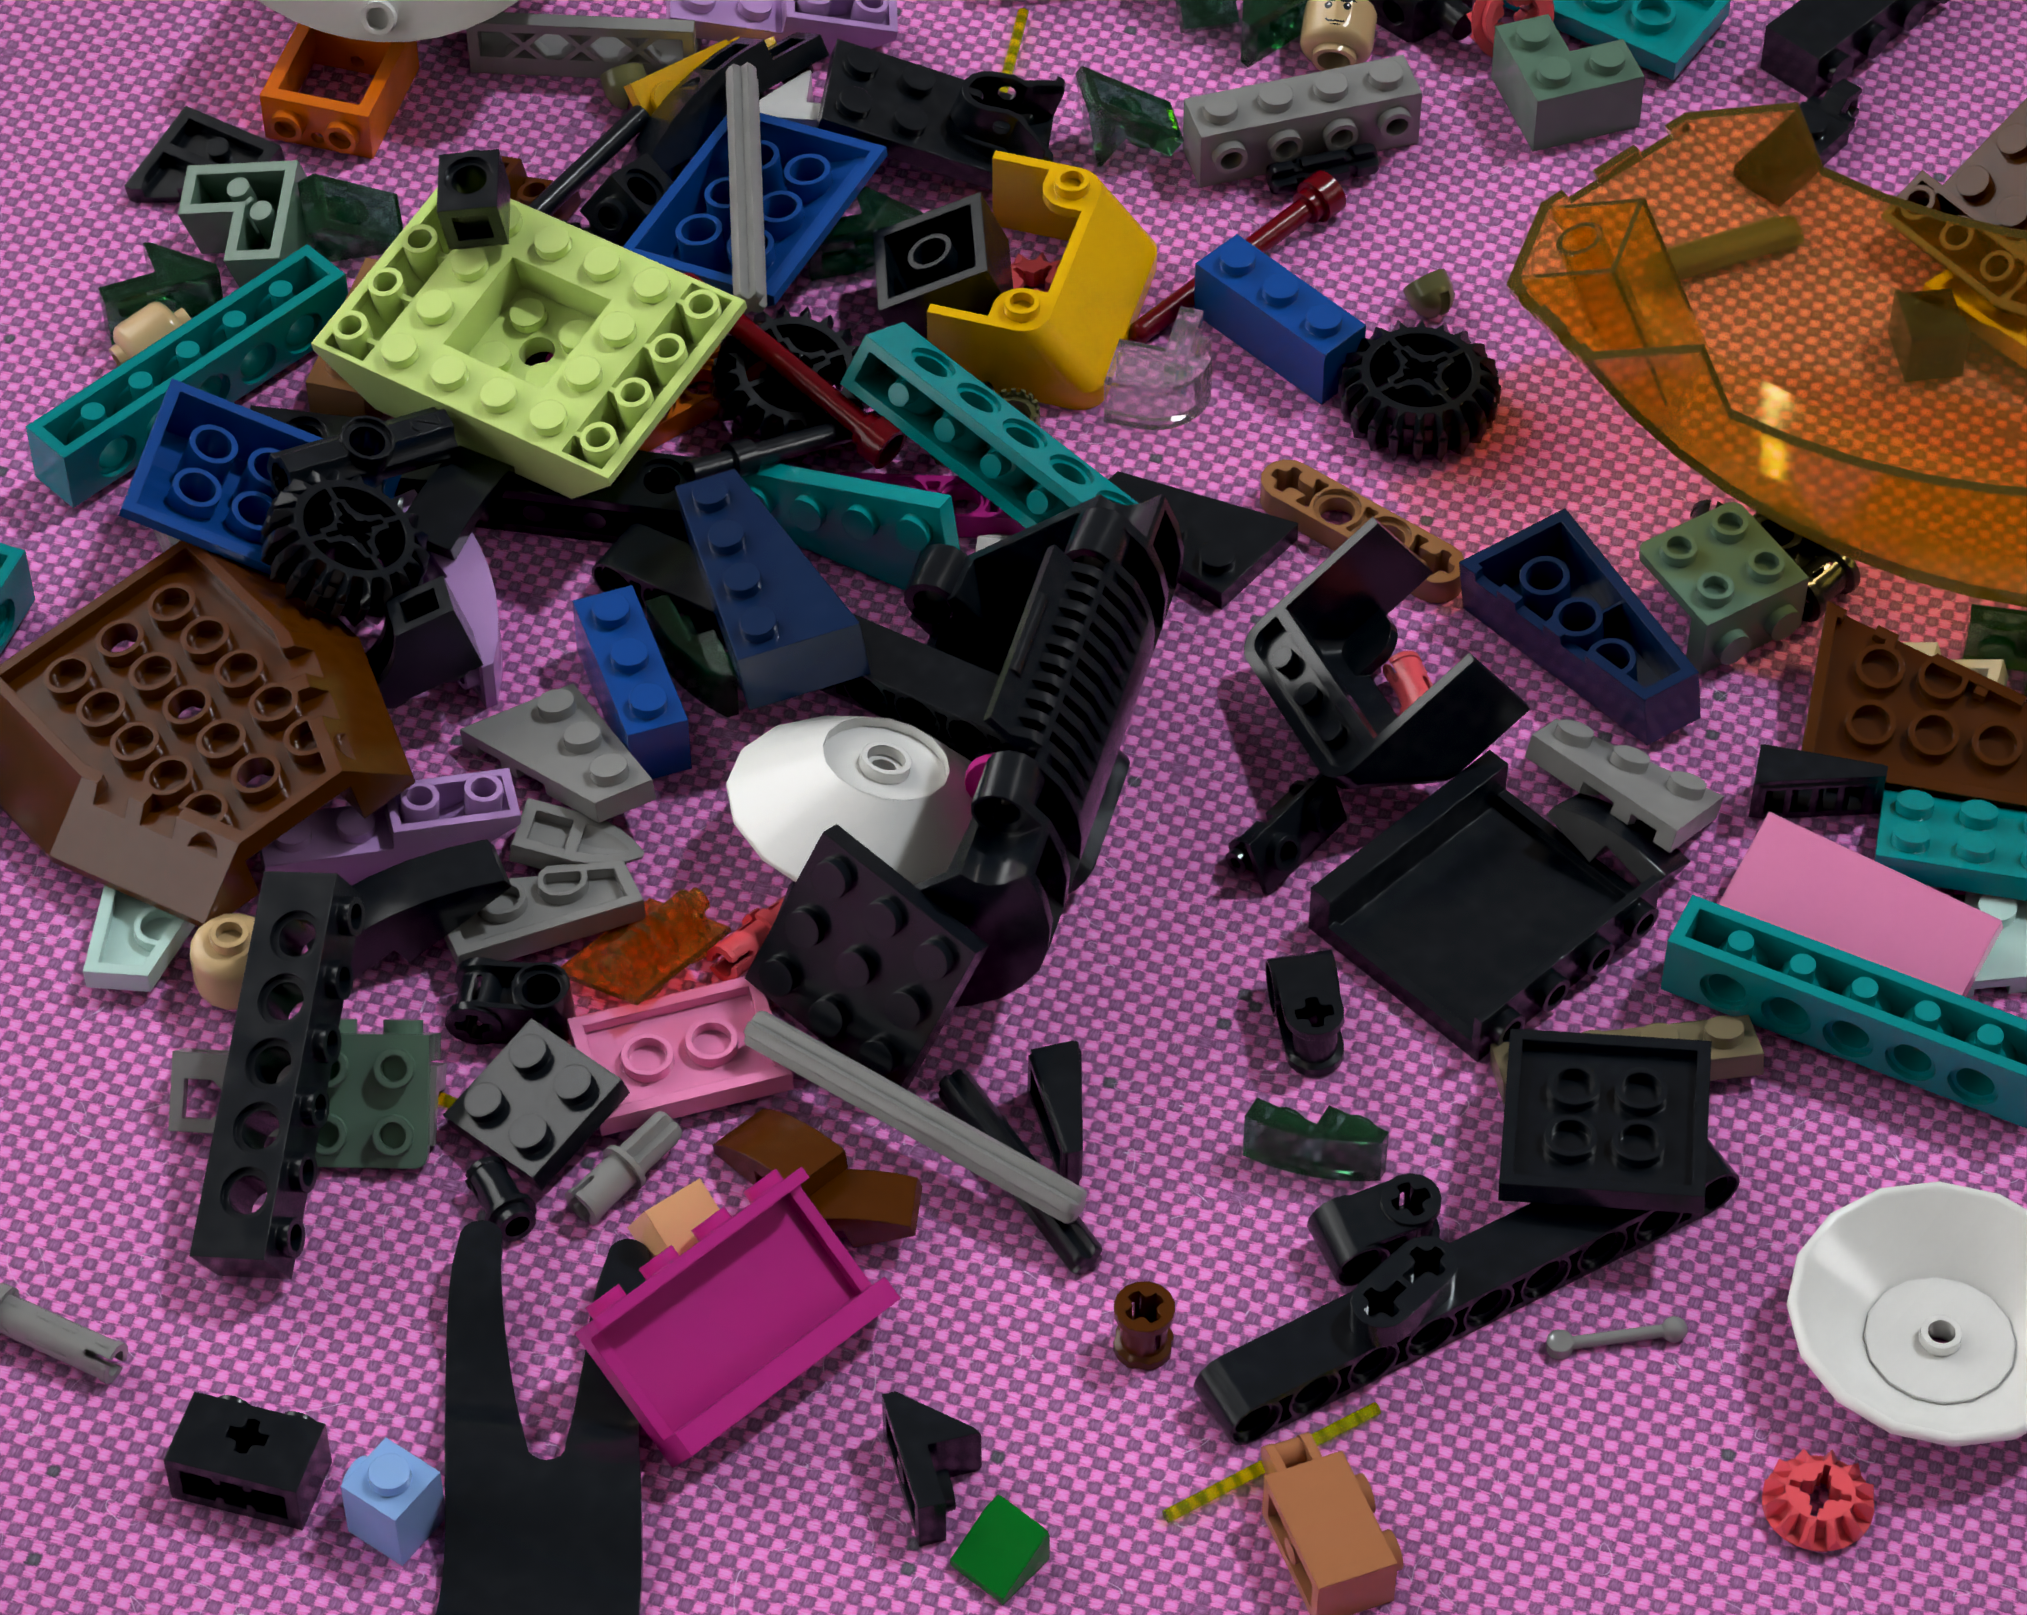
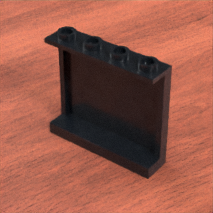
(1478, 910)

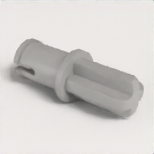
(623, 1168)

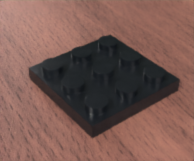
(865, 959)
(1606, 1121)

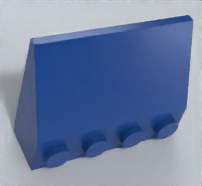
(807, 188)
(209, 474)

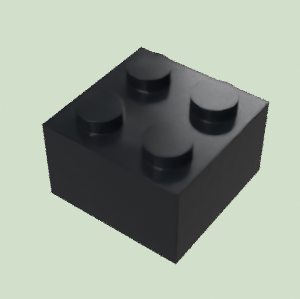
(943, 259)

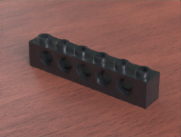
(264, 1042)

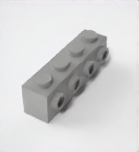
(1252, 126)

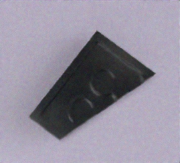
(1221, 541)

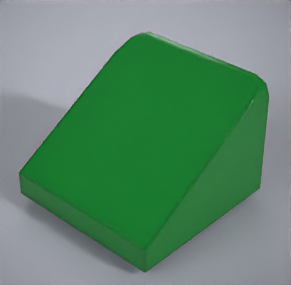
(1002, 1550)

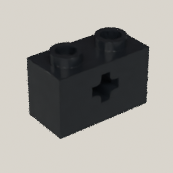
(248, 1460)

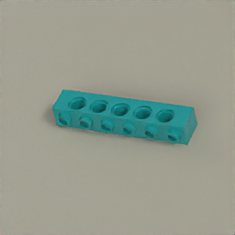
(219, 351)
(971, 428)
(1850, 1008)

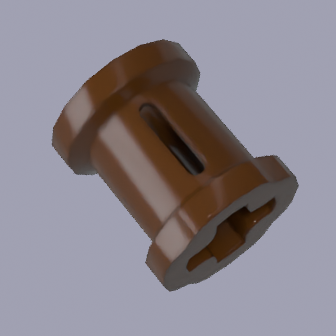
(1151, 1317)

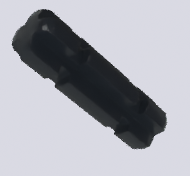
(1358, 161)

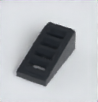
(1814, 784)
(1057, 1102)

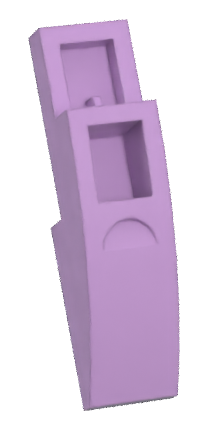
(854, 21)
(476, 595)
(414, 823)

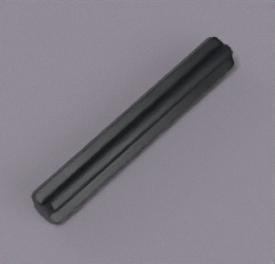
(970, 1104)

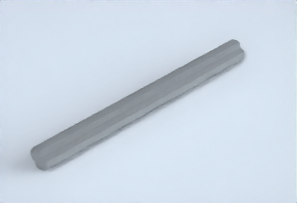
(746, 187)
(915, 1117)

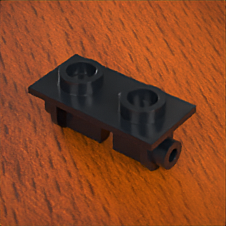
(1293, 832)

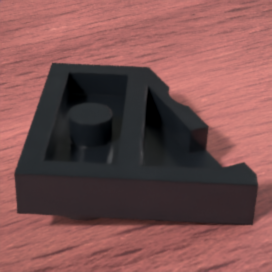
(194, 140)

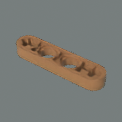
(1326, 494)

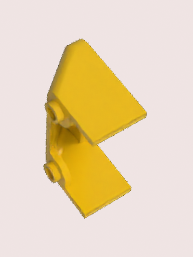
(1065, 337)

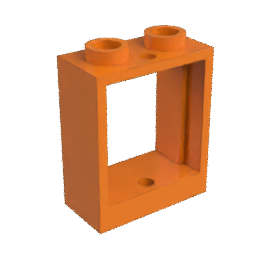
(343, 125)

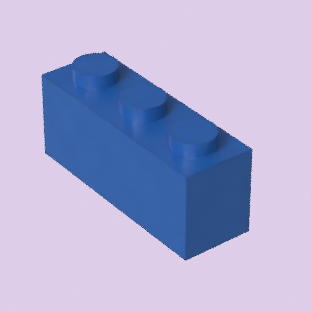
(1276, 317)
(632, 680)

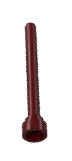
(1316, 200)
(874, 435)

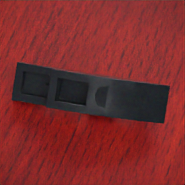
(700, 103)

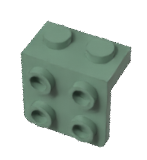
(1729, 582)
(380, 1097)

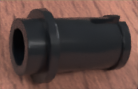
(501, 1198)

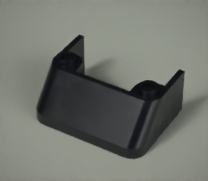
(1318, 663)

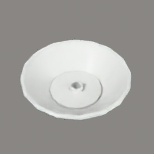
(866, 774)
(1910, 1271)

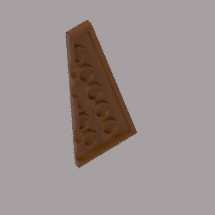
(1917, 714)

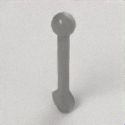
(1561, 1343)

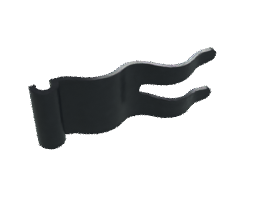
(523, 1527)

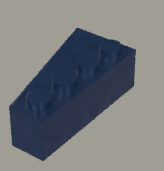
(770, 602)

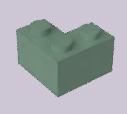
(1562, 92)
(246, 213)

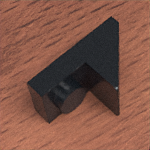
(925, 1455)

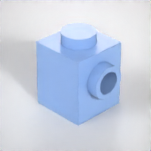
(393, 1500)

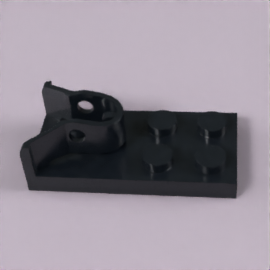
(934, 116)

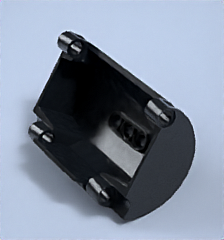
(1070, 631)

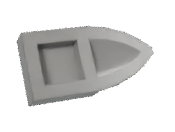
(566, 836)

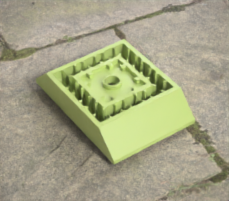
(464, 321)

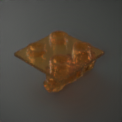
(646, 954)

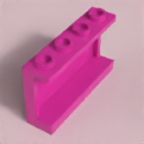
(731, 1316)

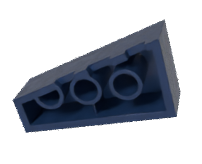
(1582, 624)

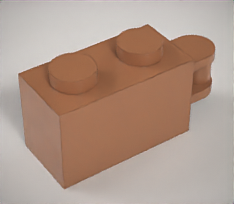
(1327, 1529)

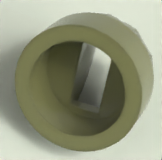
(618, 77)
(1431, 294)

